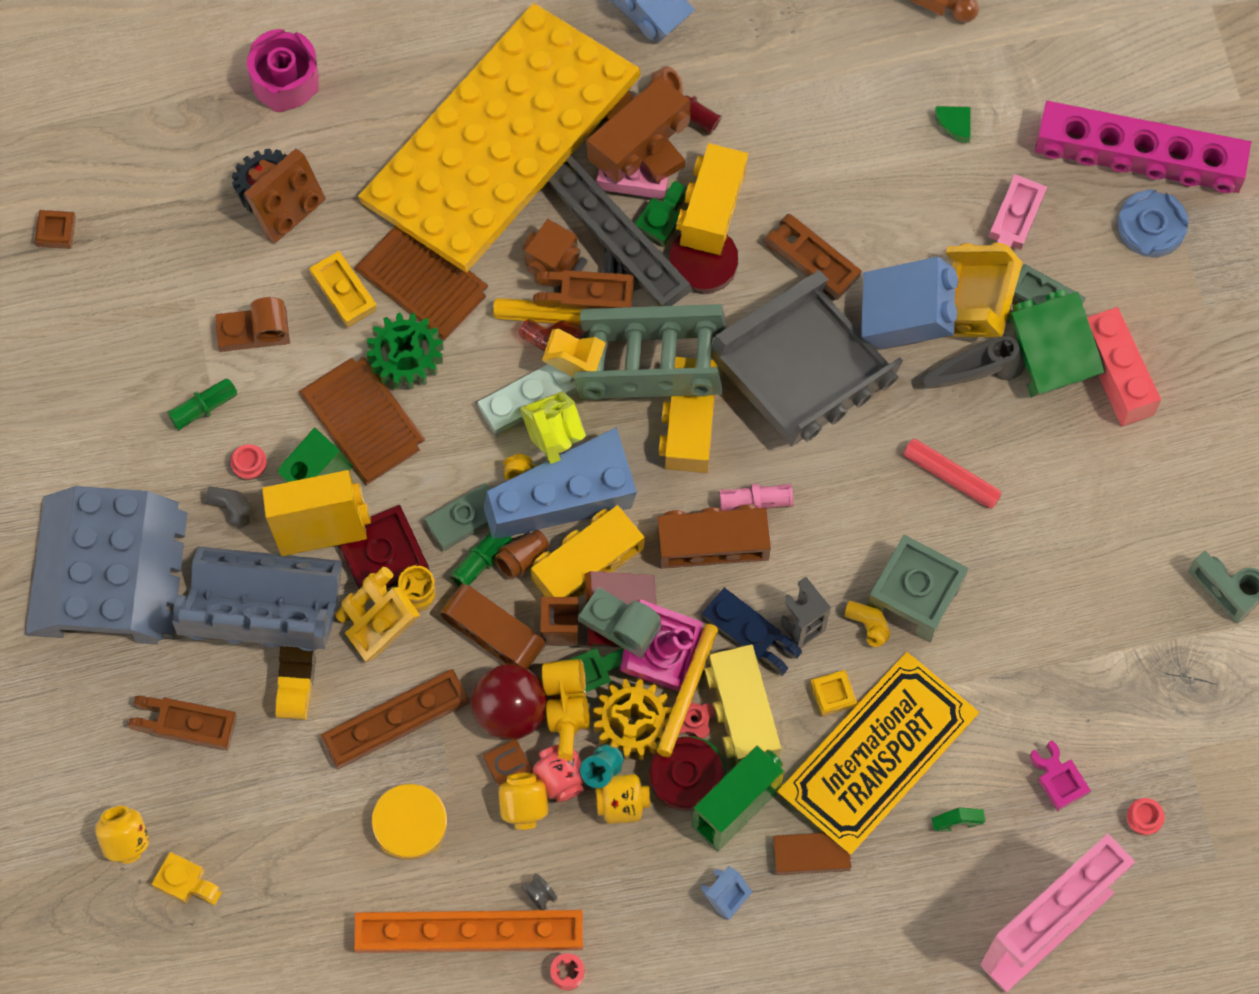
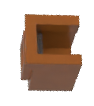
(559, 620)

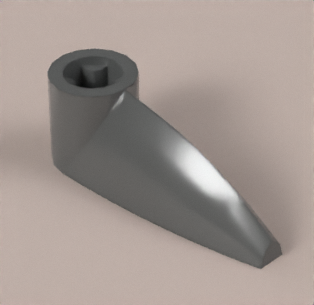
(980, 363)

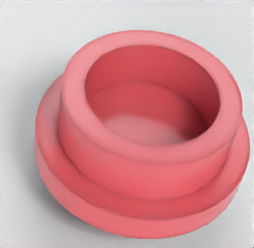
(248, 462)
(1145, 816)

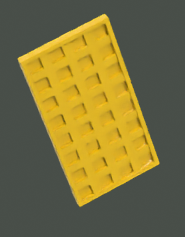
(499, 137)

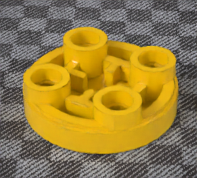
(409, 822)

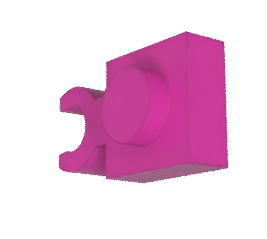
(1061, 781)

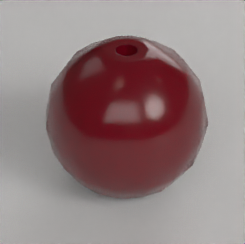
(509, 702)

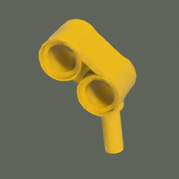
(569, 706)

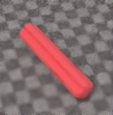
(952, 473)

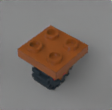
(277, 190)

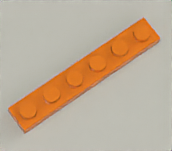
(468, 931)

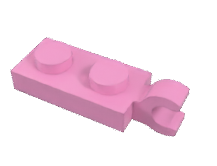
(1017, 212)

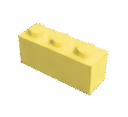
(741, 702)

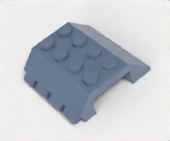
(107, 564)
(260, 598)

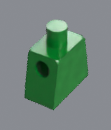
(313, 458)

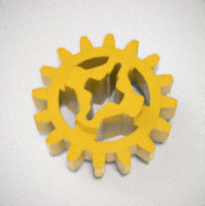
(619, 718)

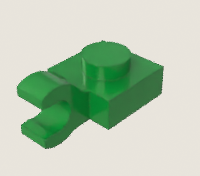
(660, 218)
(597, 667)

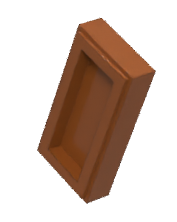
(809, 854)

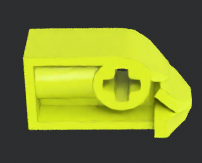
(553, 424)

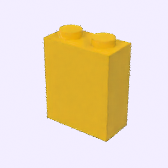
(316, 512)

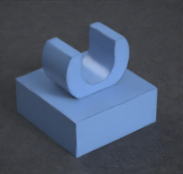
(727, 892)

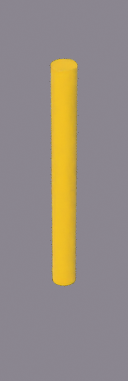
(687, 690)

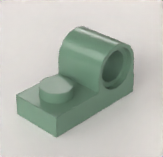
(1225, 589)
(627, 625)

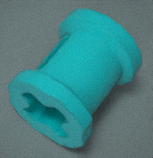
(599, 776)

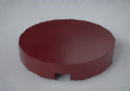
(703, 269)
(685, 775)

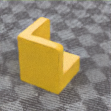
(573, 354)

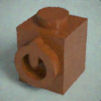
(551, 249)

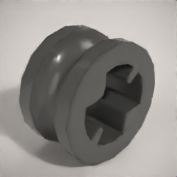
(539, 891)

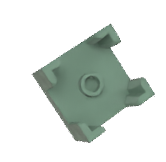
(918, 585)

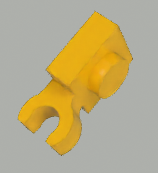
(182, 879)

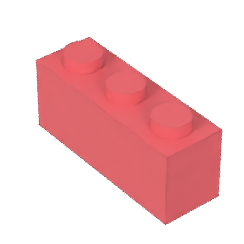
(1125, 375)

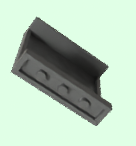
(802, 361)

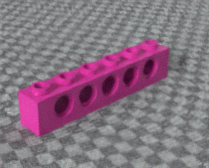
(1159, 139)

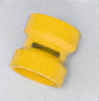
(415, 580)

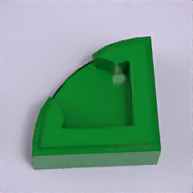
(955, 121)
(957, 816)

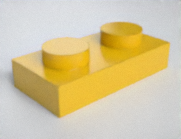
(343, 289)

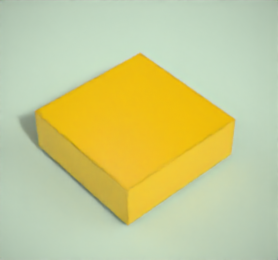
(833, 693)

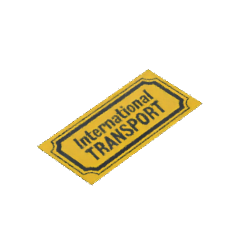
(878, 752)

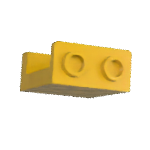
(984, 287)

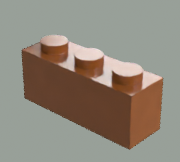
(638, 130)
(713, 537)

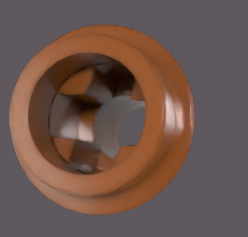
(520, 554)

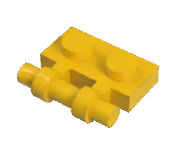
(383, 622)

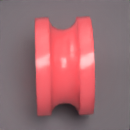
(567, 959)

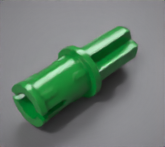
(202, 404)
(478, 560)

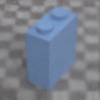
(909, 303)

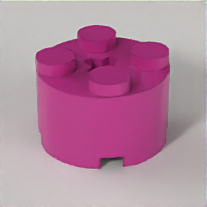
(283, 69)

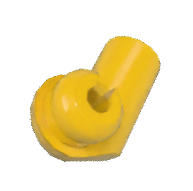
(873, 619)

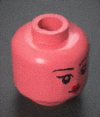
(559, 775)

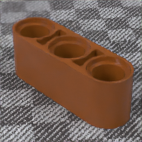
(492, 627)

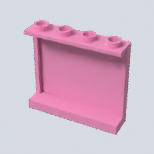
(1055, 913)

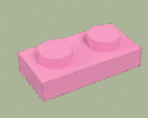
(637, 184)

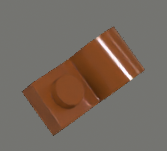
(255, 328)

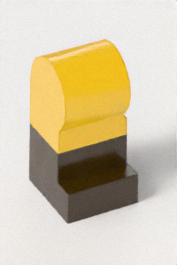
(295, 682)

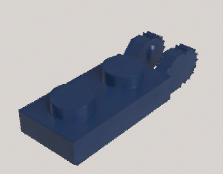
(747, 627)

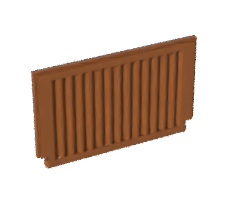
(422, 281)
(363, 418)

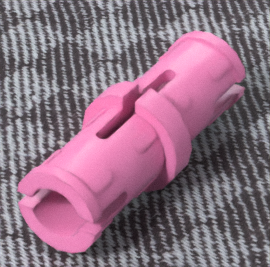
(760, 496)

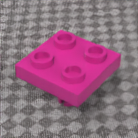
(670, 651)

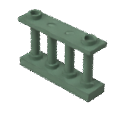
(653, 323)

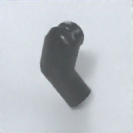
(234, 501)

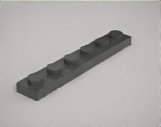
(618, 234)

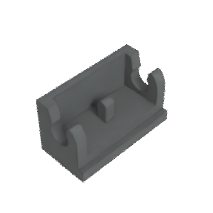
(810, 614)

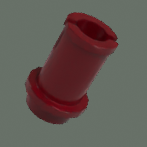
(703, 116)

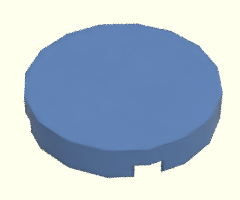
(1152, 223)

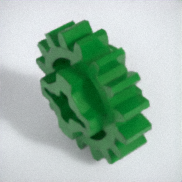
(403, 336)

